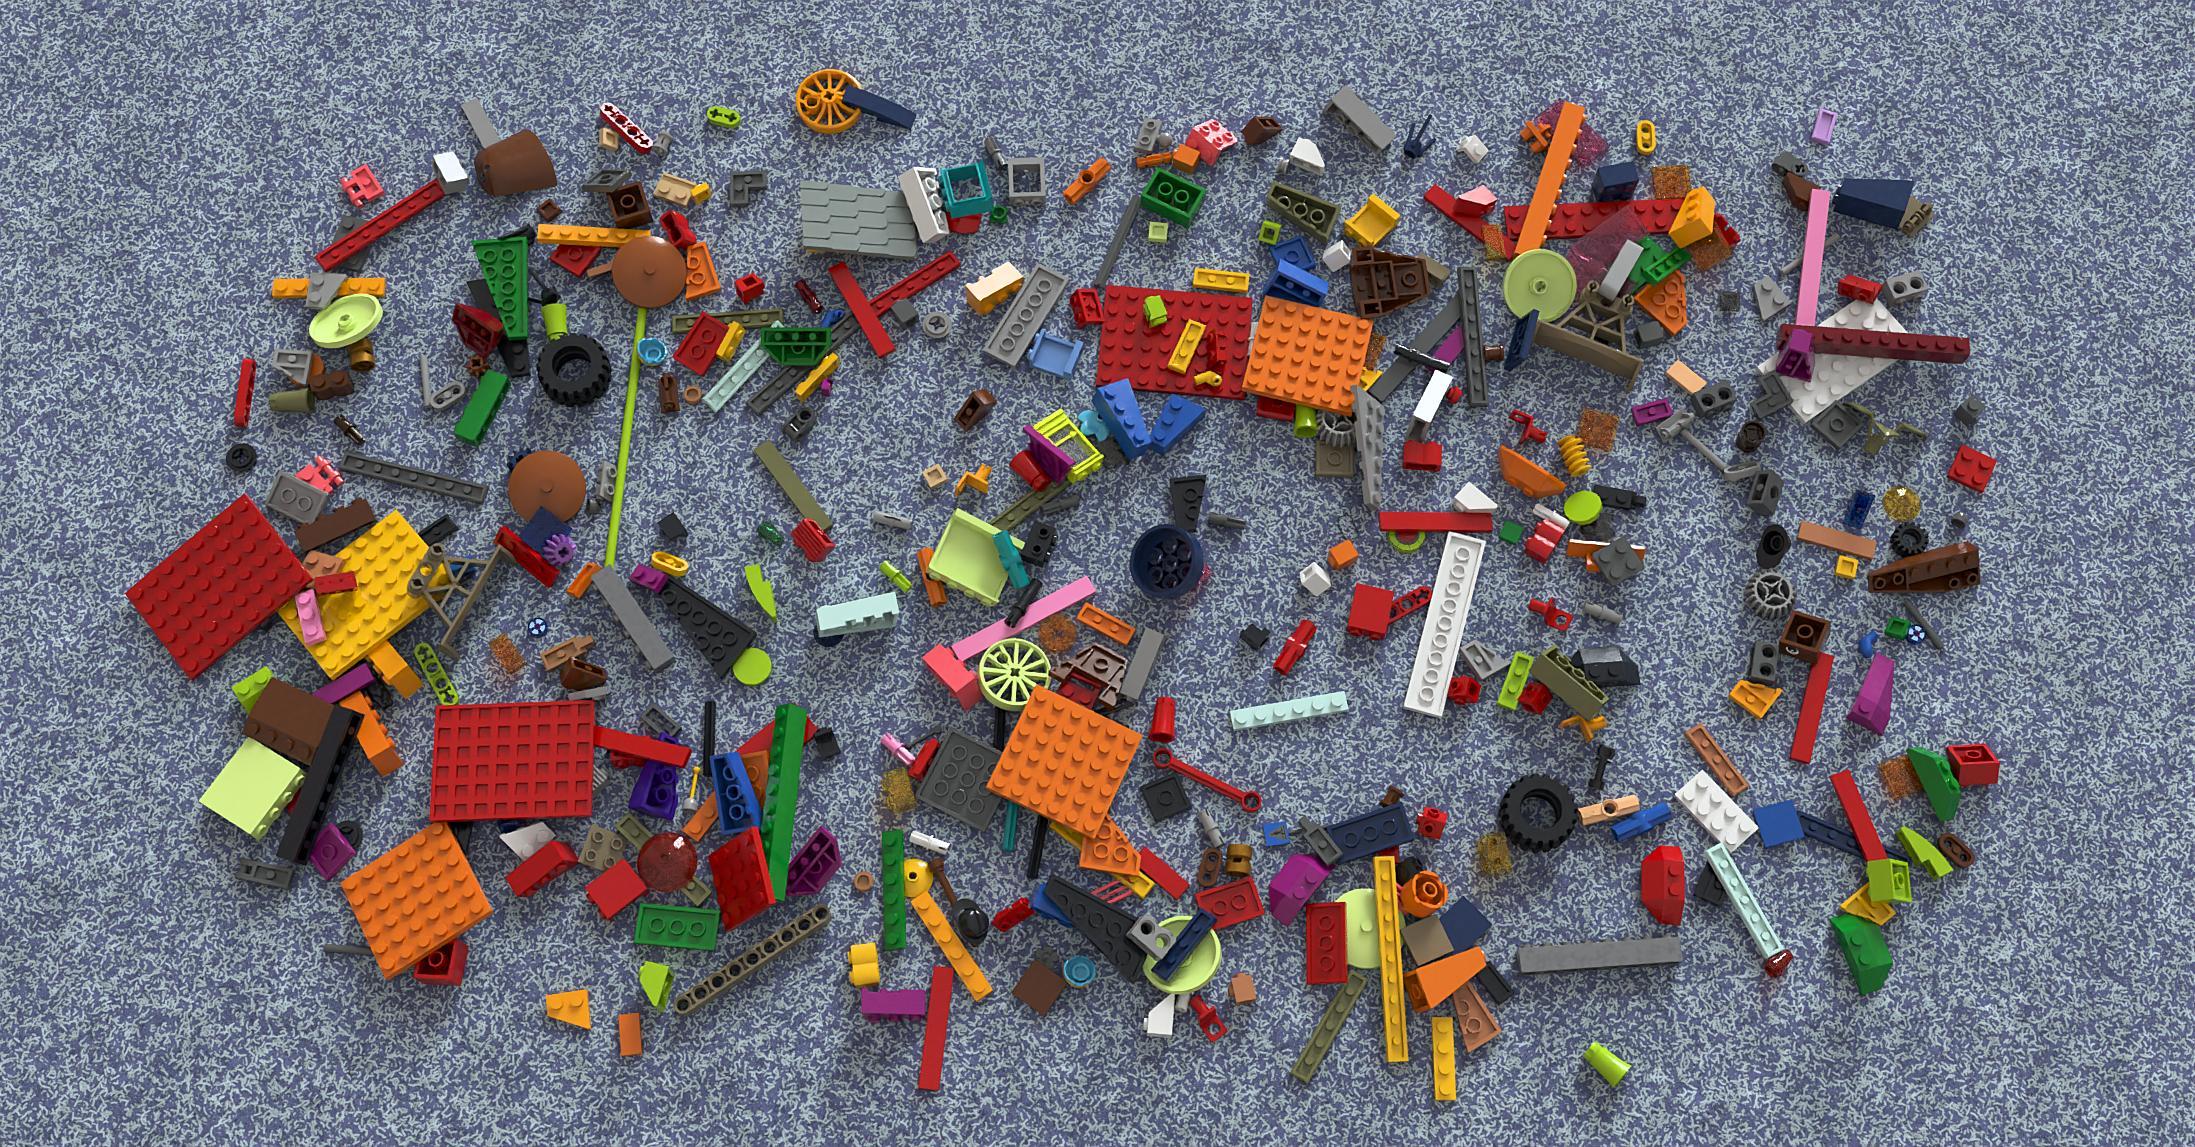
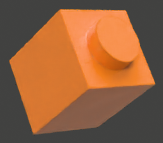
(1185, 159)
(1342, 555)

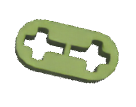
(724, 116)

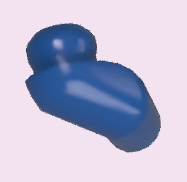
(832, 317)
(1865, 644)

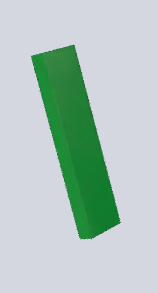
(1666, 266)

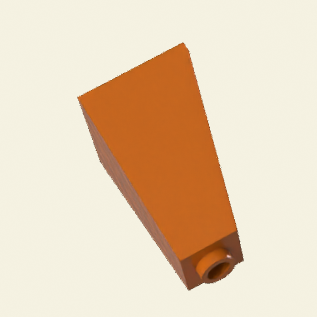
(1436, 981)

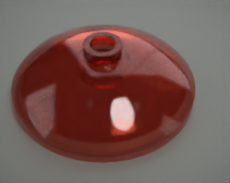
(675, 871)

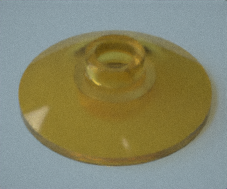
(1898, 510)

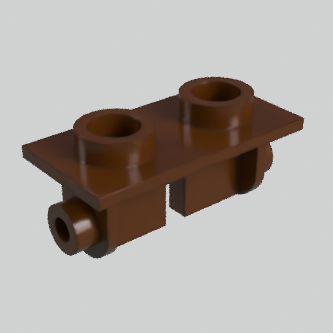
(668, 393)

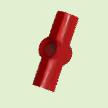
(1295, 647)

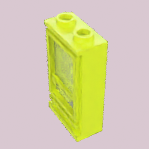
(1072, 442)

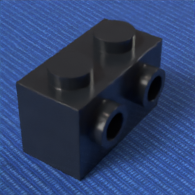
(1038, 544)

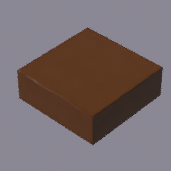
(549, 210)

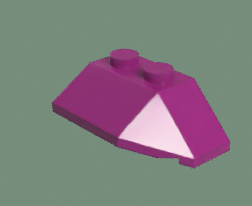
(814, 864)
(1296, 885)

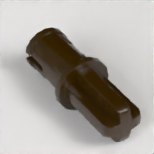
(349, 430)

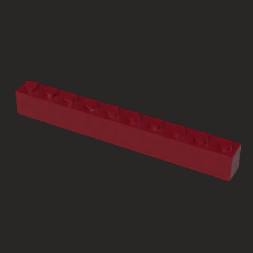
(1882, 344)

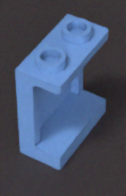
(1055, 355)

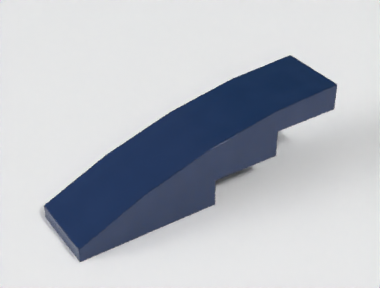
(877, 106)

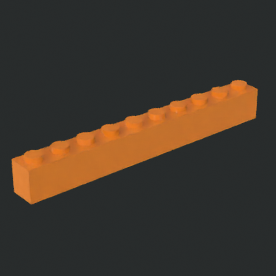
(1551, 178)

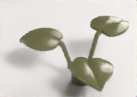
(1876, 440)

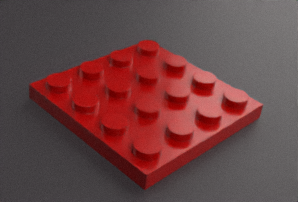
(741, 879)

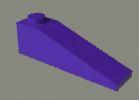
(656, 787)

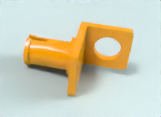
(976, 481)
(1586, 726)

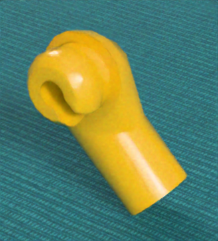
(1208, 377)

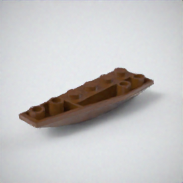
(1929, 571)

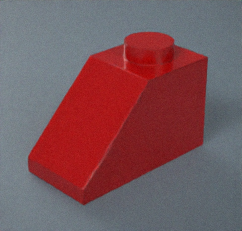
(1476, 202)

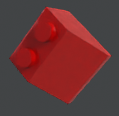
(1973, 764)

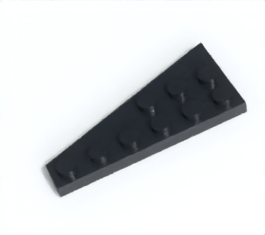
(514, 352)
(712, 630)
(1100, 923)

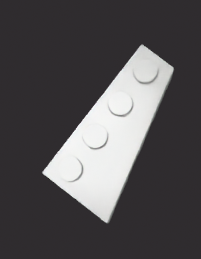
(925, 203)

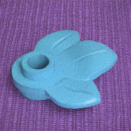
(1093, 425)

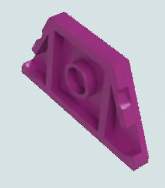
(1048, 456)

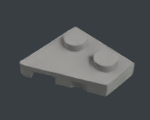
(294, 364)

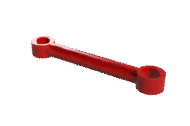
(1207, 780)

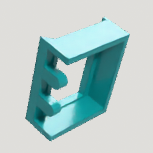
(967, 206)

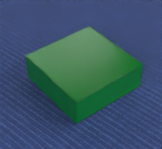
(1511, 532)
(1897, 628)

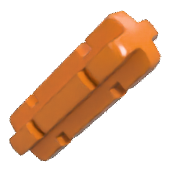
(1153, 160)

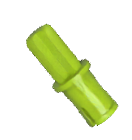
(895, 576)

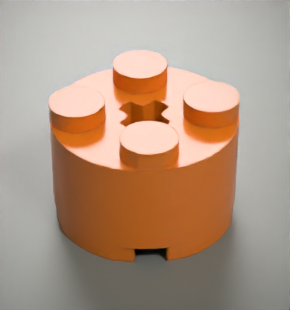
(1423, 894)

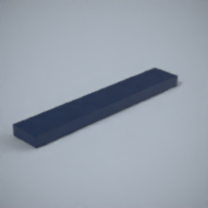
(1839, 837)

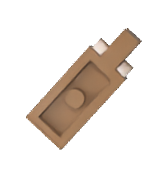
(558, 655)

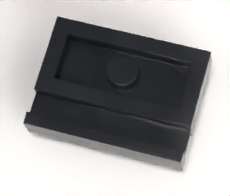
(1709, 887)

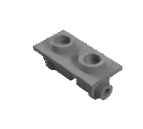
(1674, 424)
(607, 476)

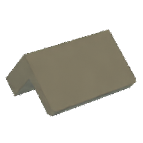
(1436, 272)

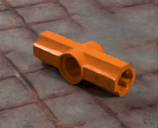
(1093, 174)
(934, 588)

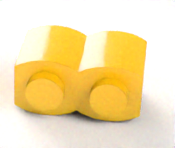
(865, 965)

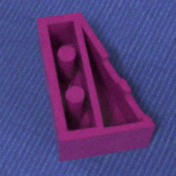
(1797, 356)
(893, 1005)

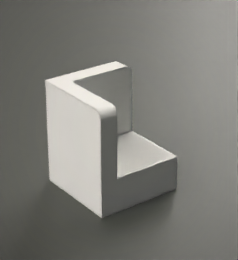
(1337, 256)
(1315, 579)

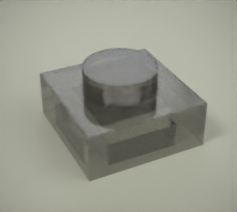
(1729, 301)

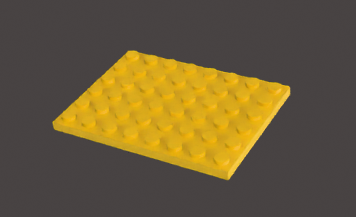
(380, 607)

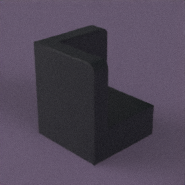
(672, 526)
(1254, 636)

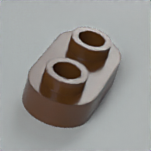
(1956, 849)
(1209, 868)

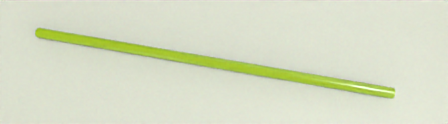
(625, 441)

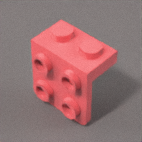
(1210, 140)

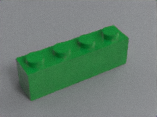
(482, 408)

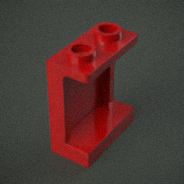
(1370, 612)
(615, 890)

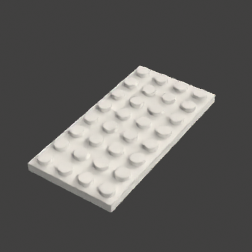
(1838, 374)

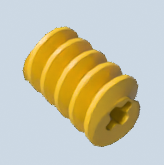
(1573, 456)

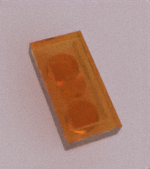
(507, 653)

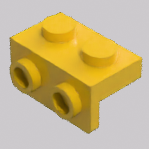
(730, 341)

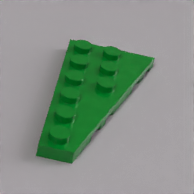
(506, 274)

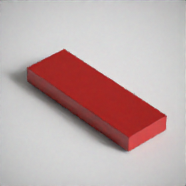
(1162, 874)

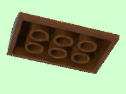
(288, 720)

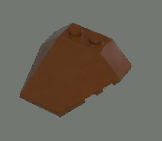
(1385, 281)

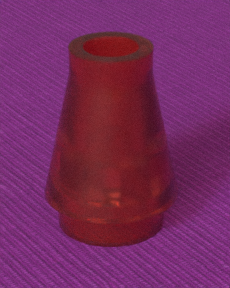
(1776, 965)

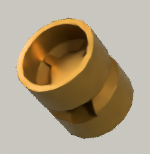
(361, 355)
(1239, 853)

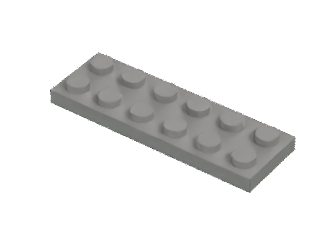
(1026, 315)

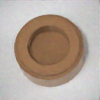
(692, 395)
(863, 881)

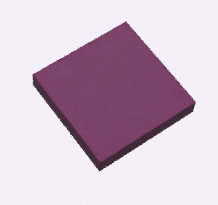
(331, 852)

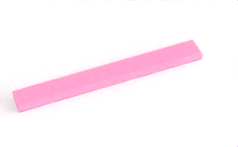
(1812, 257)
(1034, 614)

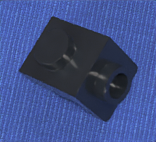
(826, 743)
(1407, 869)

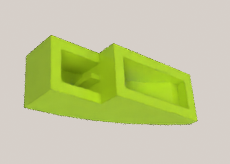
(761, 591)
(1923, 853)

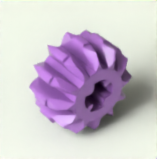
(560, 543)

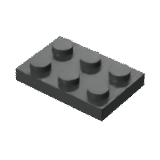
(347, 225)

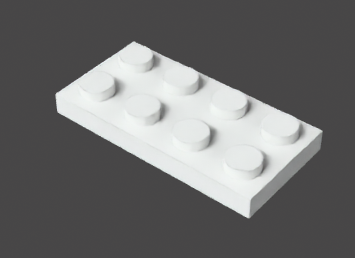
(1715, 811)

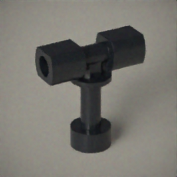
(1606, 753)

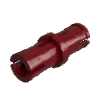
(809, 296)

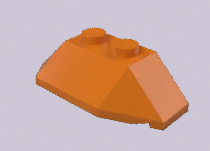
(1528, 476)

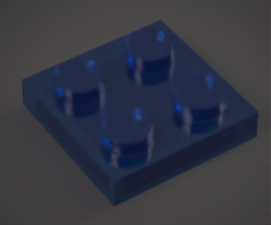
(541, 528)

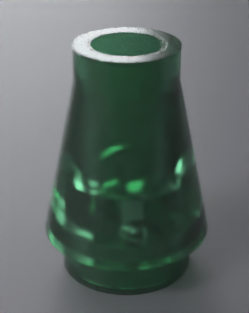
(770, 533)

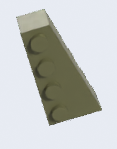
(1304, 210)
(1568, 683)

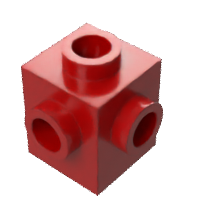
(1463, 690)
(1535, 698)
(1431, 822)

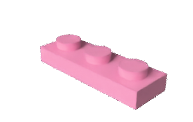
(310, 617)

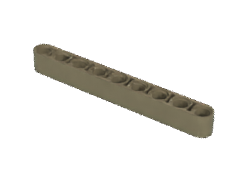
(742, 961)

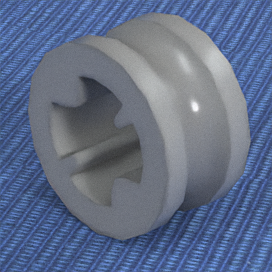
(1283, 165)

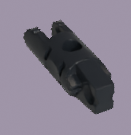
(379, 693)

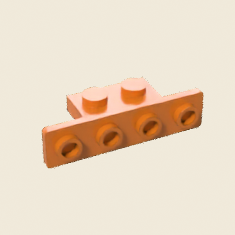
(1584, 549)

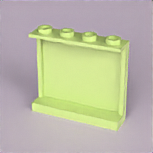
(970, 559)
(254, 788)

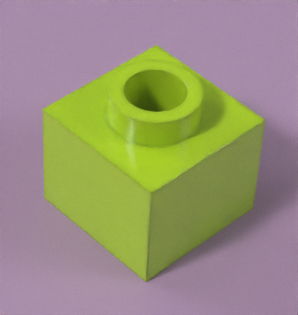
(1266, 236)

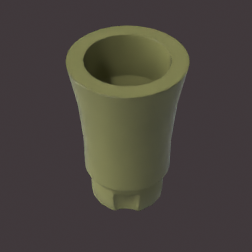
(293, 401)

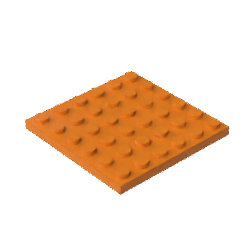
(1307, 355)
(1064, 762)
(416, 898)

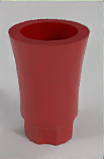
(1030, 470)
(1163, 721)

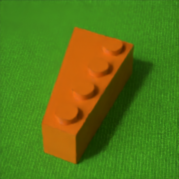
(373, 735)

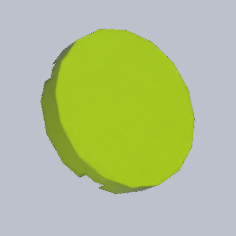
(1583, 507)
(753, 667)

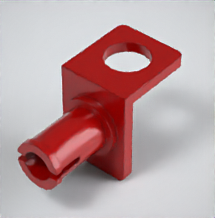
(1529, 430)
(1550, 613)
(1207, 1017)

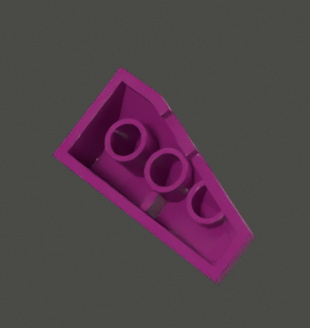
(1873, 700)

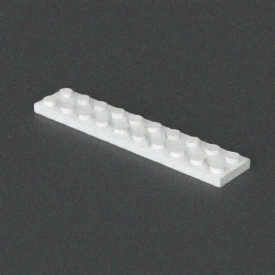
(1444, 625)

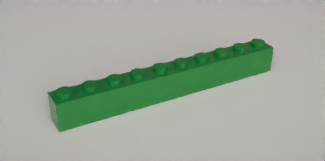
(782, 793)

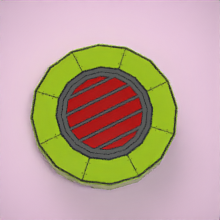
(1406, 541)

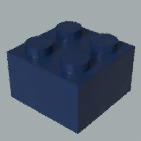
(1615, 182)

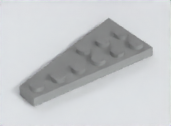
(1369, 440)

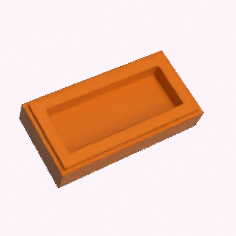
(583, 580)
(630, 1034)

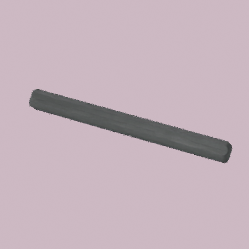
(1117, 242)

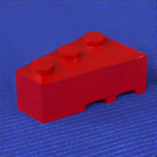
(542, 868)

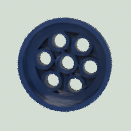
(1146, 567)

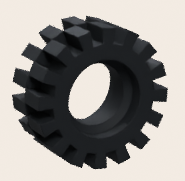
(1902, 547)

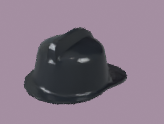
(1772, 546)
(971, 920)

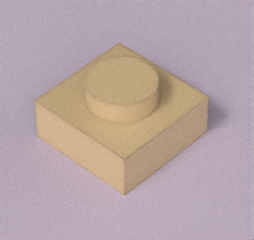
(608, 139)
(934, 476)

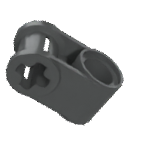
(1788, 163)
(796, 427)

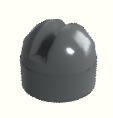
(593, 506)
(1959, 519)

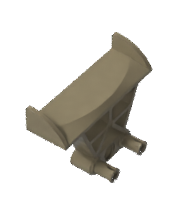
(1587, 349)
(433, 559)

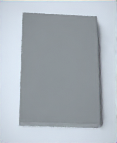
(296, 498)

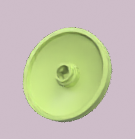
(1539, 282)
(346, 321)
(1362, 928)
(1196, 970)

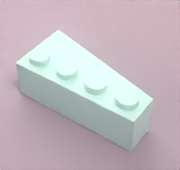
(858, 615)

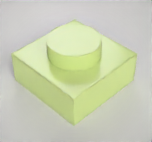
(1158, 232)

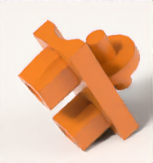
(1531, 131)

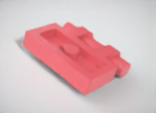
(367, 183)
(314, 477)

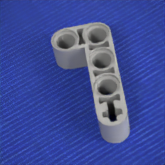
(1620, 270)

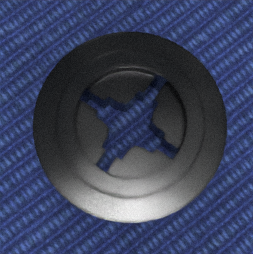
(236, 452)
(353, 828)

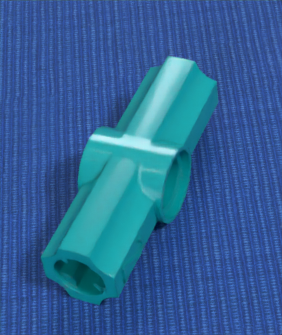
(1010, 559)

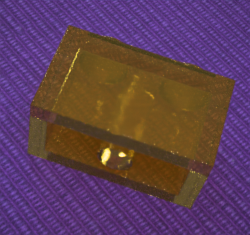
(899, 790)

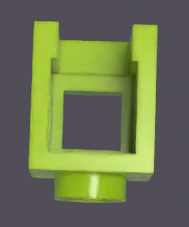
(1154, 311)

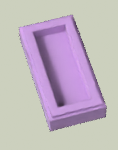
(1823, 126)

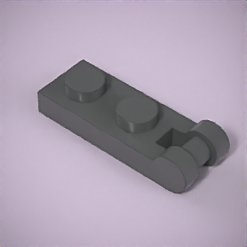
(265, 874)

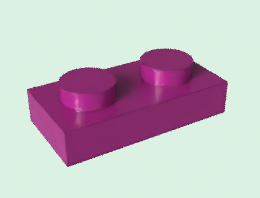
(1651, 412)
(648, 578)

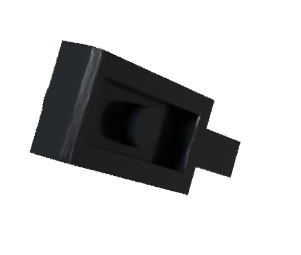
(1619, 498)

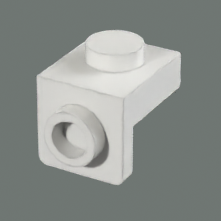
(1473, 148)

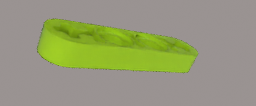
(437, 675)

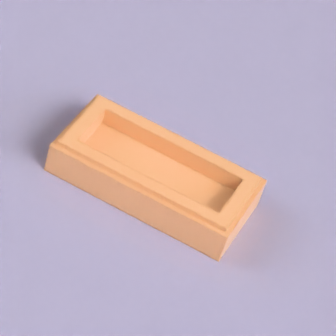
(1685, 378)

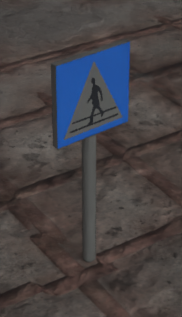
(1278, 834)

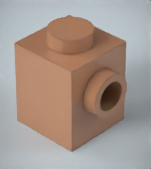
(1242, 989)

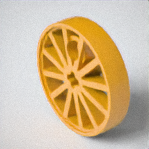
(826, 101)

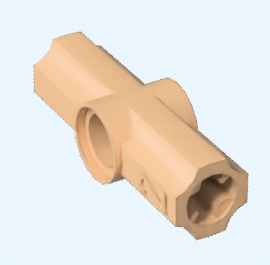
(1620, 807)

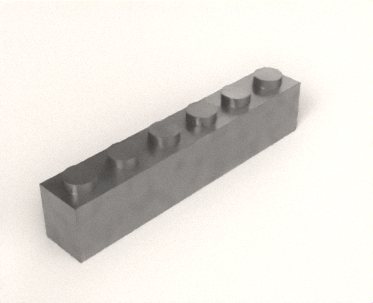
(632, 618)

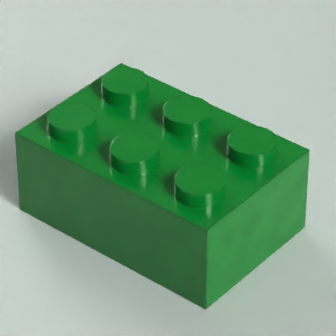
(1173, 197)

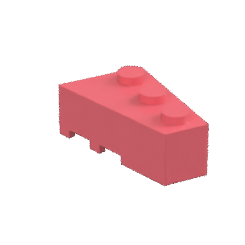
(953, 675)

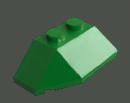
(796, 344)
(1937, 781)
(1863, 951)

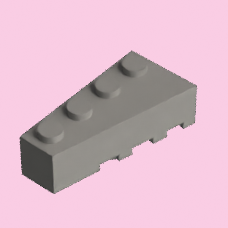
(1359, 120)

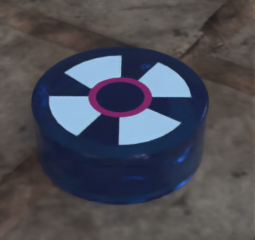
(538, 627)
(1916, 634)

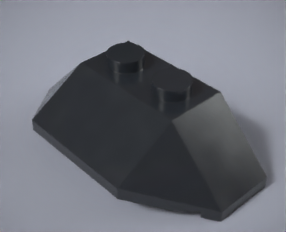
(1606, 666)

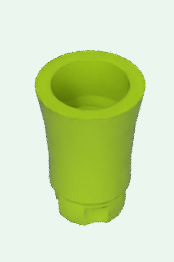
(555, 320)
(1305, 422)
(1606, 1063)

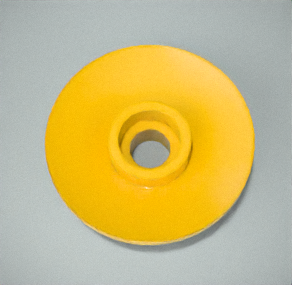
(922, 882)

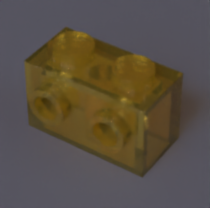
(1494, 855)

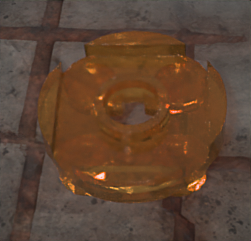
(1068, 633)

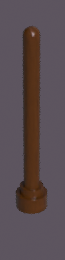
(937, 867)

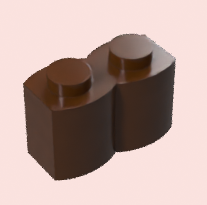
(328, 386)

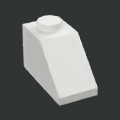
(1307, 156)
(1473, 501)
(1161, 1019)

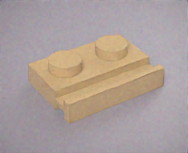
(674, 190)

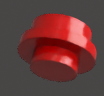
(1453, 395)

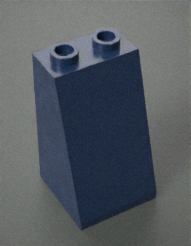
(1873, 200)

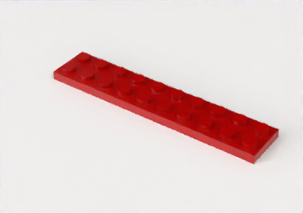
(1578, 219)

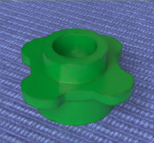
(999, 210)

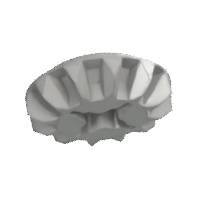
(932, 319)

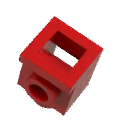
(749, 287)

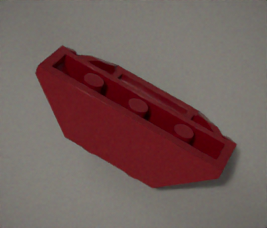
(477, 329)

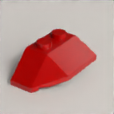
(1664, 884)

